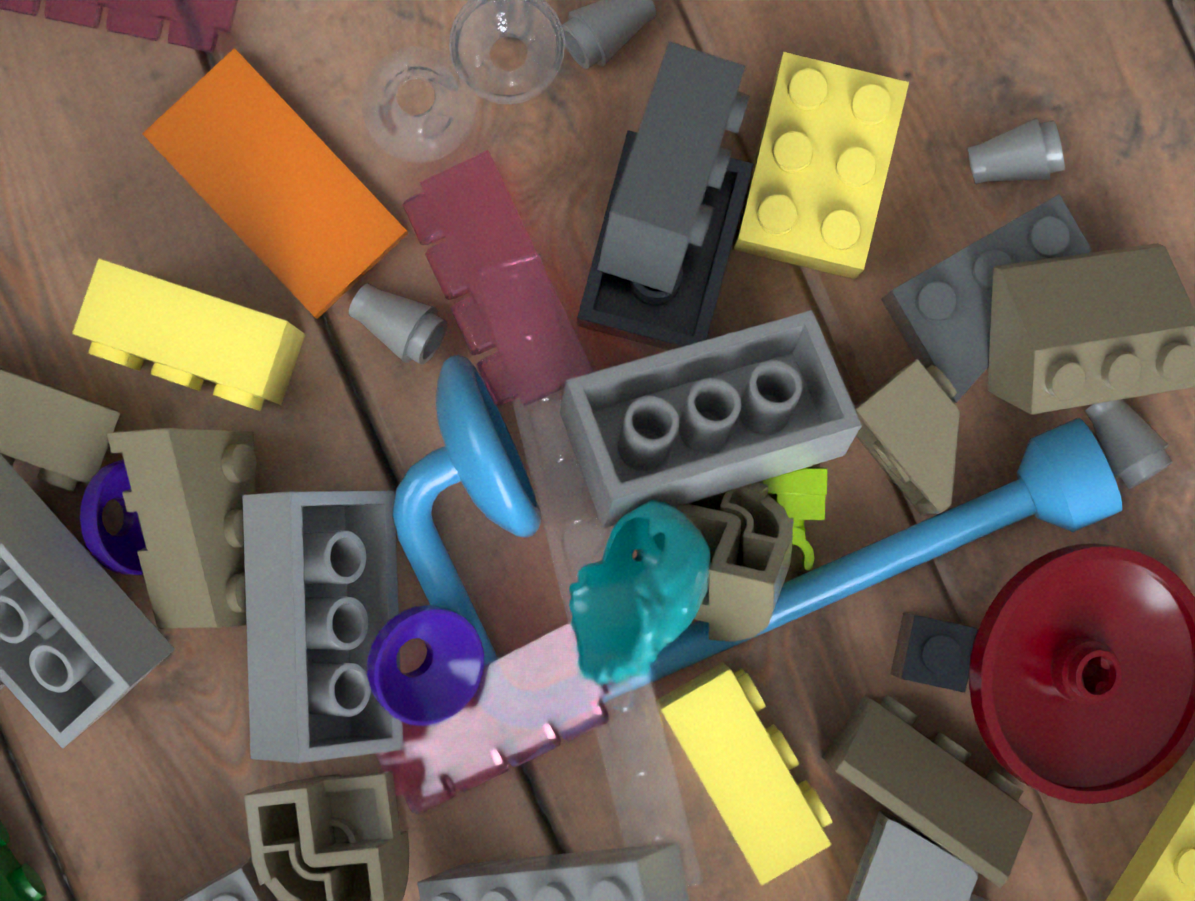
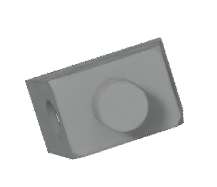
(909, 867)

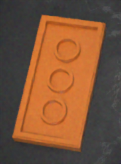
(275, 183)

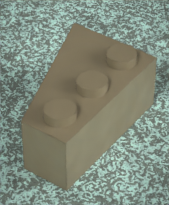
(53, 430)
(191, 518)

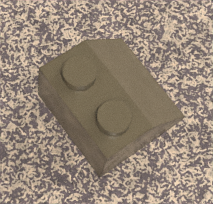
(914, 434)

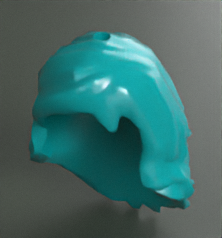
(638, 605)

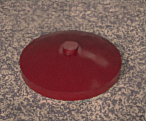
(1087, 673)

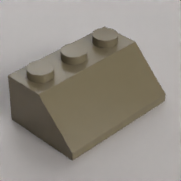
(1090, 329)
(932, 786)

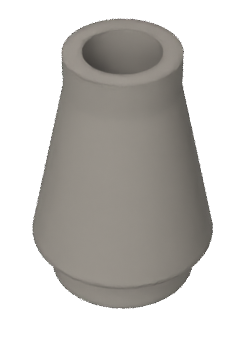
(603, 28)
(1018, 154)
(400, 323)
(1128, 442)

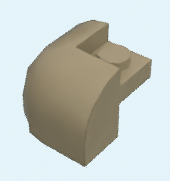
(748, 559)
(329, 838)

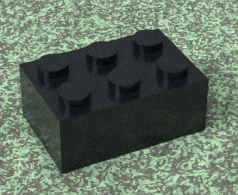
(655, 316)

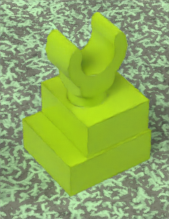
(803, 499)

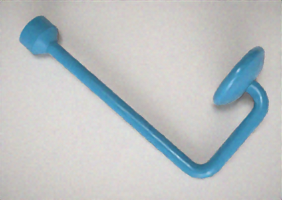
(1058, 481)

